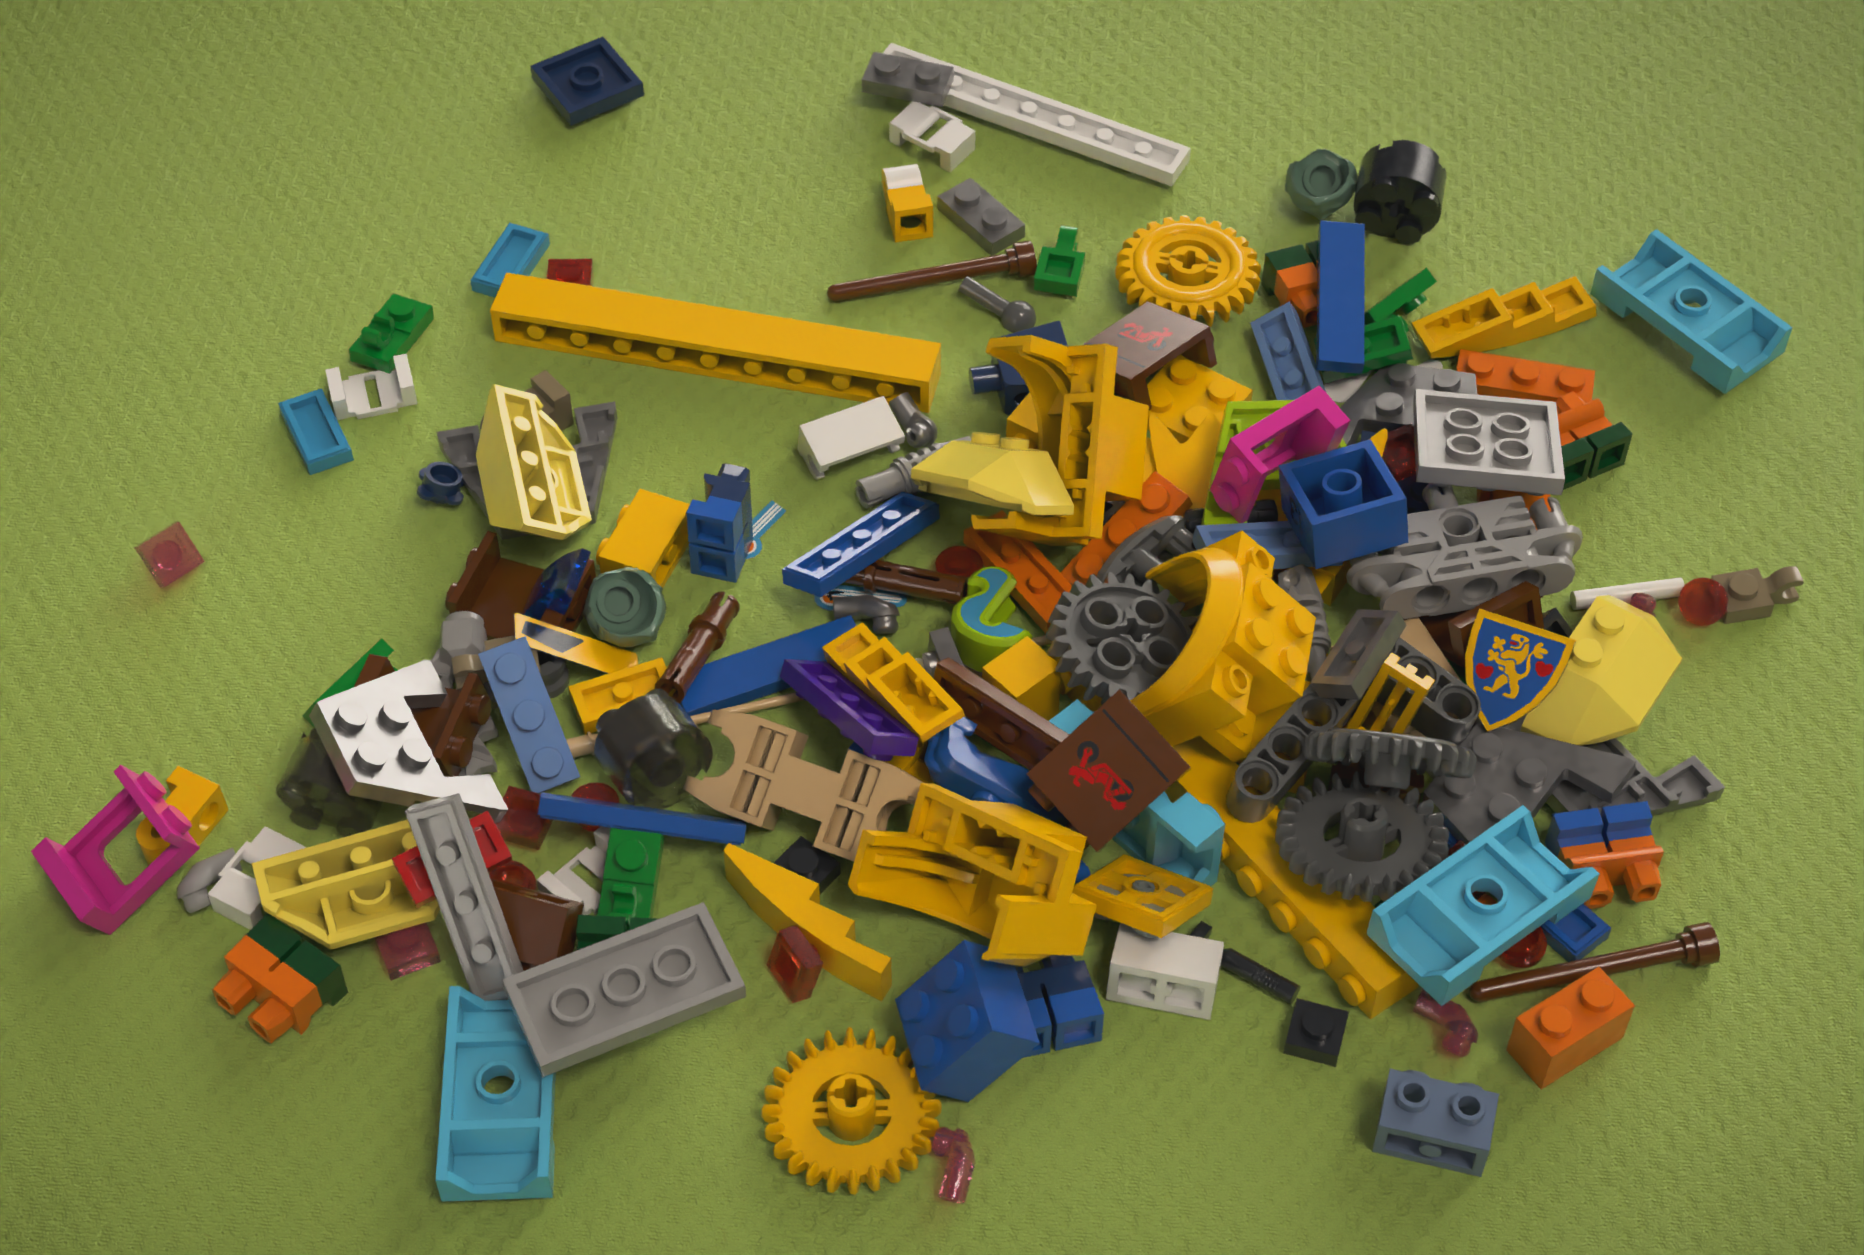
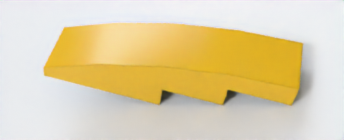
(1505, 320)
(893, 681)
(790, 900)

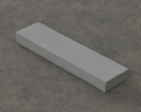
(465, 894)

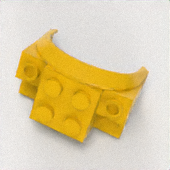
(1085, 429)
(1243, 653)
(984, 871)

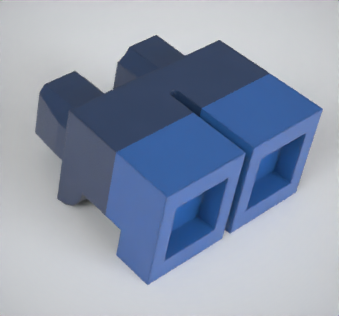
(722, 525)
(1062, 1004)

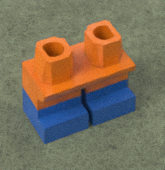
(1614, 844)

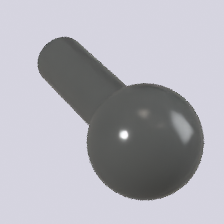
(1014, 315)

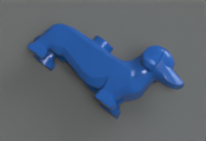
(981, 777)

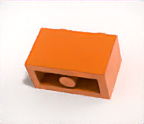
(1570, 1027)

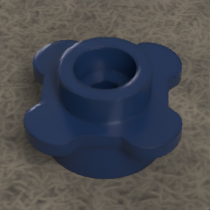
(441, 483)

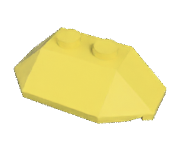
(529, 468)
(995, 474)
(1610, 679)
(343, 887)

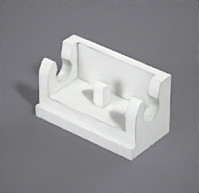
(848, 435)
(1165, 972)

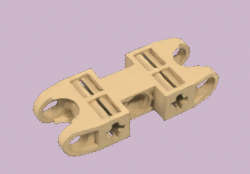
(773, 777)

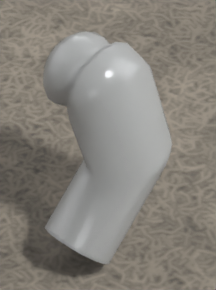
(202, 874)

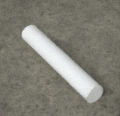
(1658, 589)

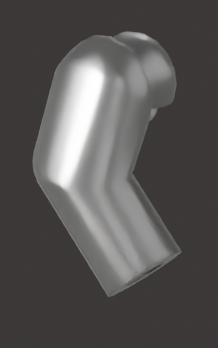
(919, 428)
(868, 607)

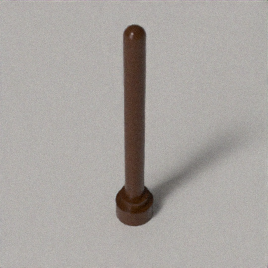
(1016, 260)
(1694, 945)

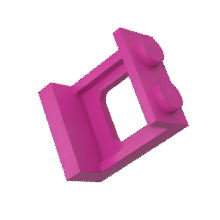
(1300, 430)
(87, 877)

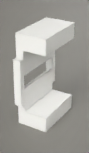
(952, 141)
(351, 397)
(571, 886)
(236, 892)

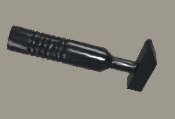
(1252, 970)

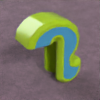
(982, 616)

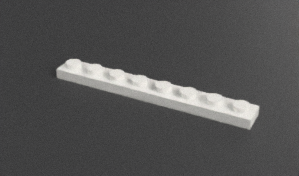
(1060, 123)

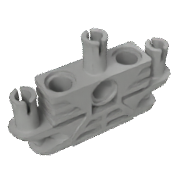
(1469, 555)

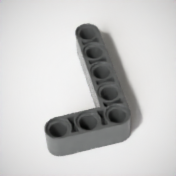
(1277, 776)

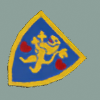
(1512, 666)

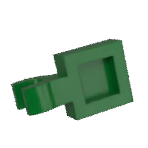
(1060, 267)

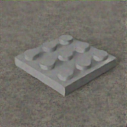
(1487, 442)

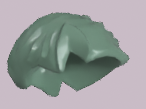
(1321, 182)
(625, 607)

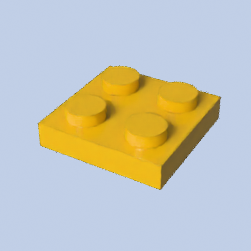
(1187, 392)

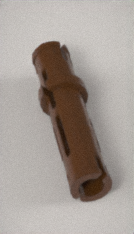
(911, 582)
(705, 635)

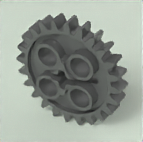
(1116, 635)

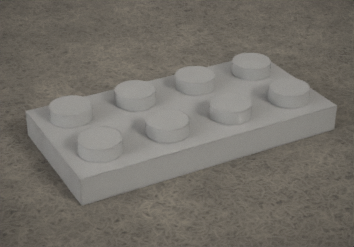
(623, 989)

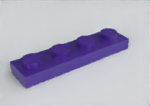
(849, 709)

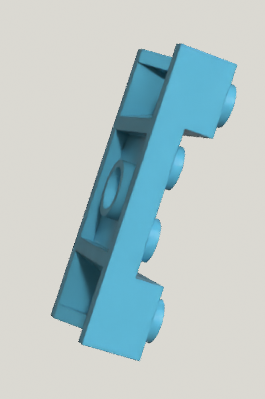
(1726, 335)
(1170, 835)
(1449, 936)
(487, 1140)

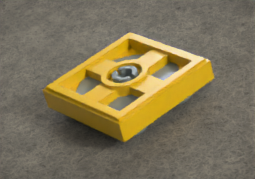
(1144, 896)

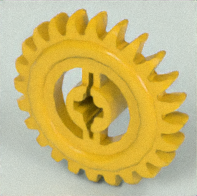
(1188, 267)
(850, 1077)

